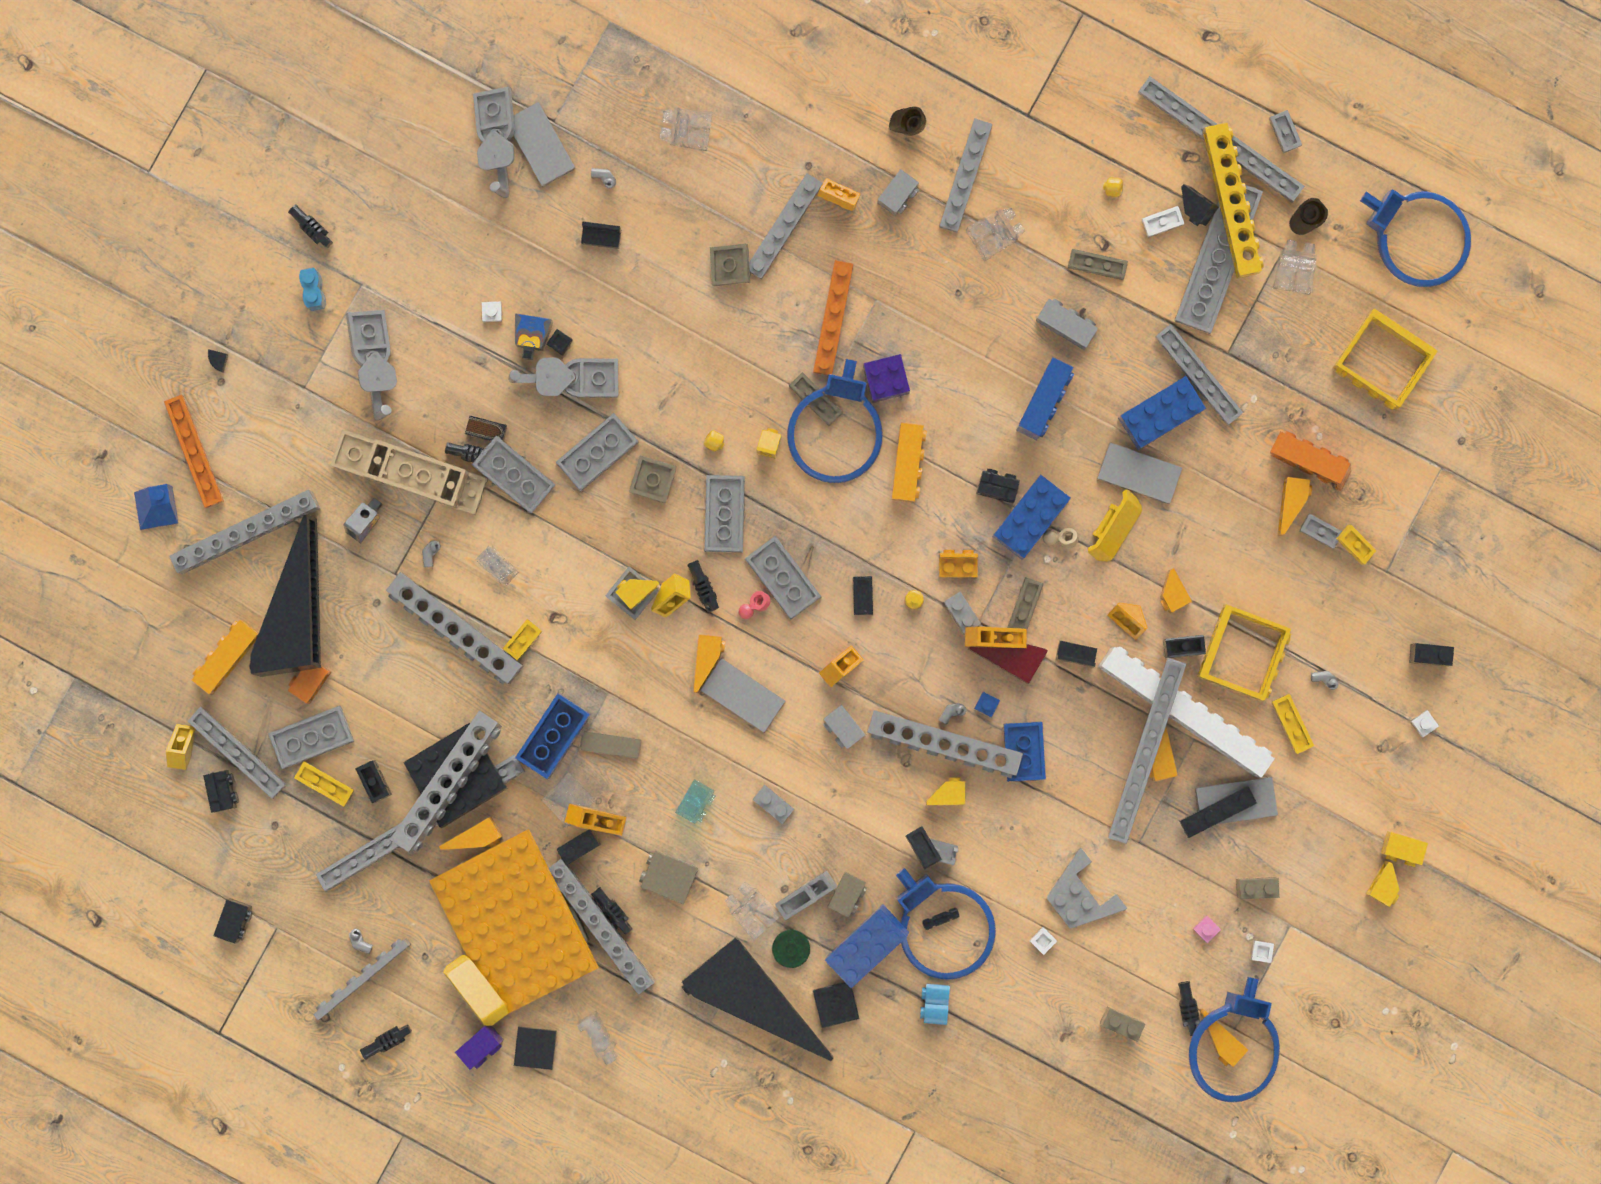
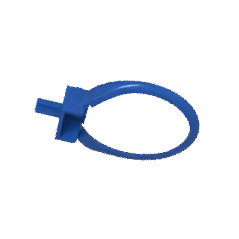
(1384, 213)
(845, 388)
(920, 890)
(1242, 1005)

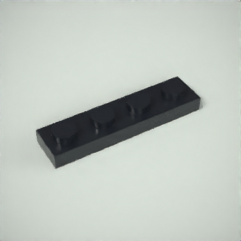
(1218, 812)

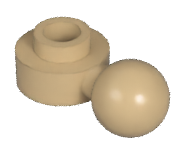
(1051, 537)

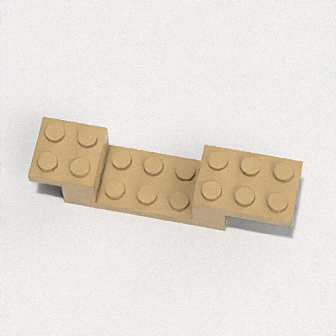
(409, 471)

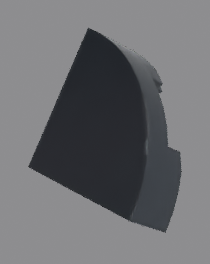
(217, 360)

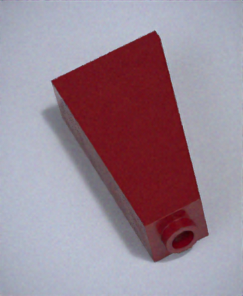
(1016, 661)

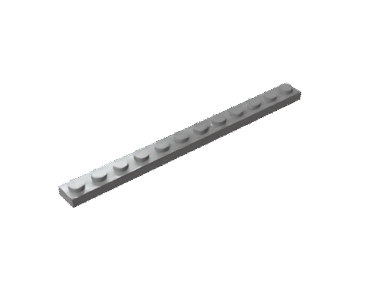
(383, 845)

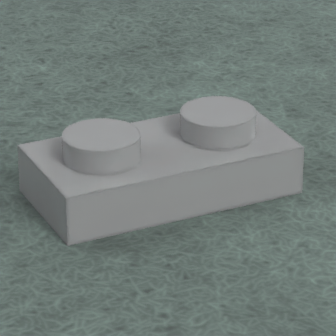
(1285, 131)
(1320, 531)
(773, 804)

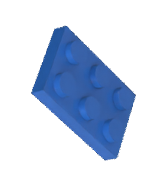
(1029, 740)

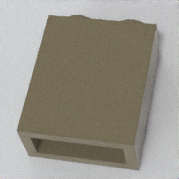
(668, 877)

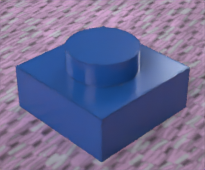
(987, 704)

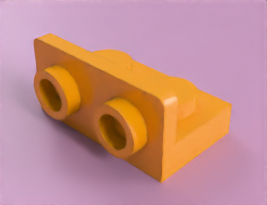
(839, 195)
(958, 564)

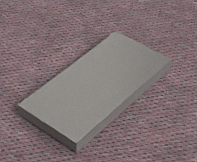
(541, 145)
(597, 452)
(1139, 473)
(513, 474)
(724, 513)
(783, 577)
(742, 695)
(311, 737)
(1261, 789)

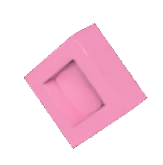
(1206, 929)

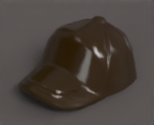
(908, 121)
(1308, 216)

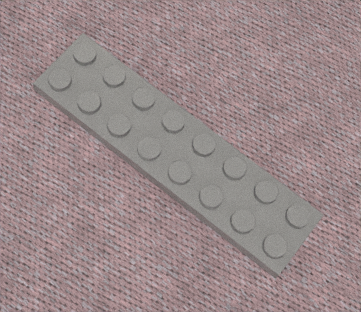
(1212, 270)

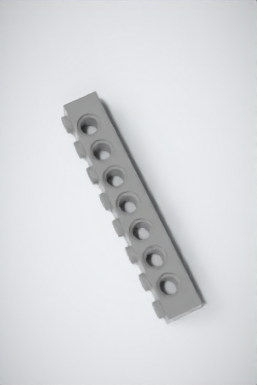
(244, 532)
(403, 583)
(880, 719)
(436, 786)
(601, 927)

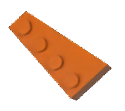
(1311, 459)

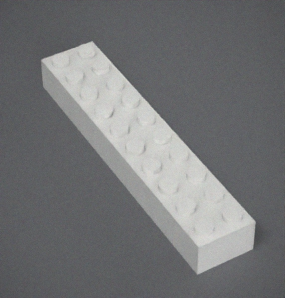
(1188, 713)

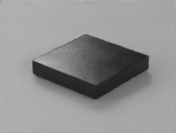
(835, 1004)
(535, 1048)

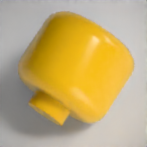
(1113, 187)
(714, 441)
(914, 599)

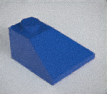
(156, 506)

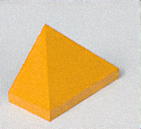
(1129, 618)

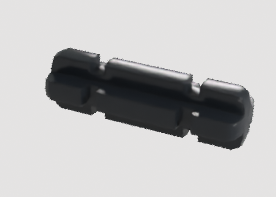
(940, 919)

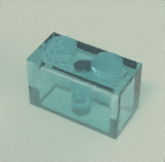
(695, 802)

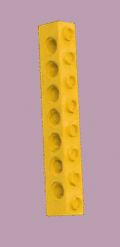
(1223, 133)

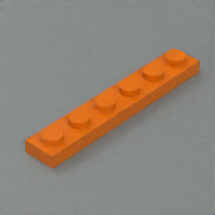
(833, 318)
(193, 451)

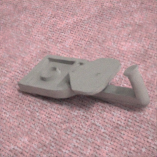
(492, 116)
(370, 336)
(593, 377)

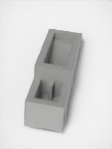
(806, 895)

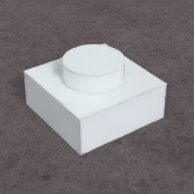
(492, 311)
(1424, 723)
(1043, 940)
(1262, 951)

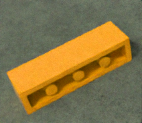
(907, 462)
(225, 657)

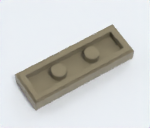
(1097, 264)
(821, 406)
(1025, 604)
(611, 744)

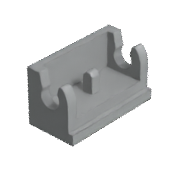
(946, 851)

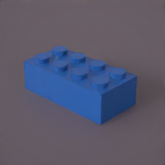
(1044, 399)
(1161, 413)
(1031, 517)
(553, 736)
(867, 946)

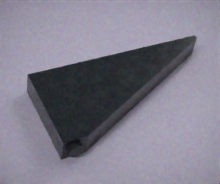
(292, 623)
(743, 989)

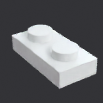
(1163, 221)

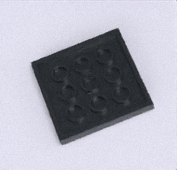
(481, 784)

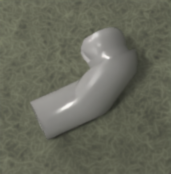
(605, 175)
(429, 551)
(1327, 678)
(952, 710)
(358, 943)

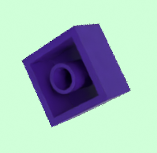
(886, 378)
(476, 1049)

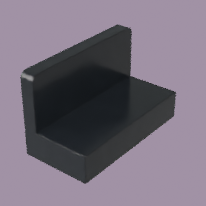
(601, 235)
(1076, 654)

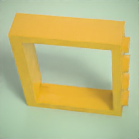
(1403, 335)
(1277, 656)

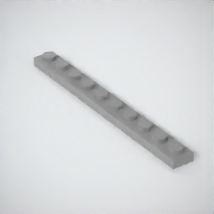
(1197, 121)
(1147, 750)

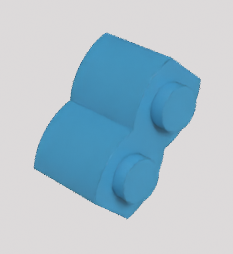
(312, 293)
(936, 1004)

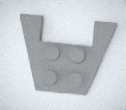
(1074, 900)

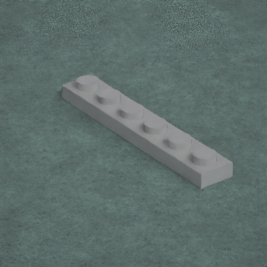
(965, 175)
(784, 225)
(1199, 374)
(236, 752)
(354, 983)

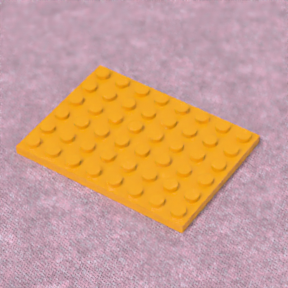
(514, 921)

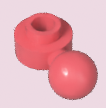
(747, 610)

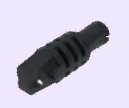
(310, 226)
(467, 452)
(703, 587)
(612, 911)
(1188, 1007)
(386, 1041)

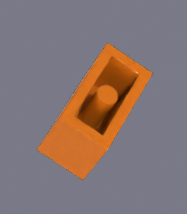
(308, 683)

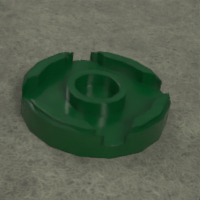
(791, 948)

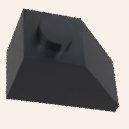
(1197, 206)

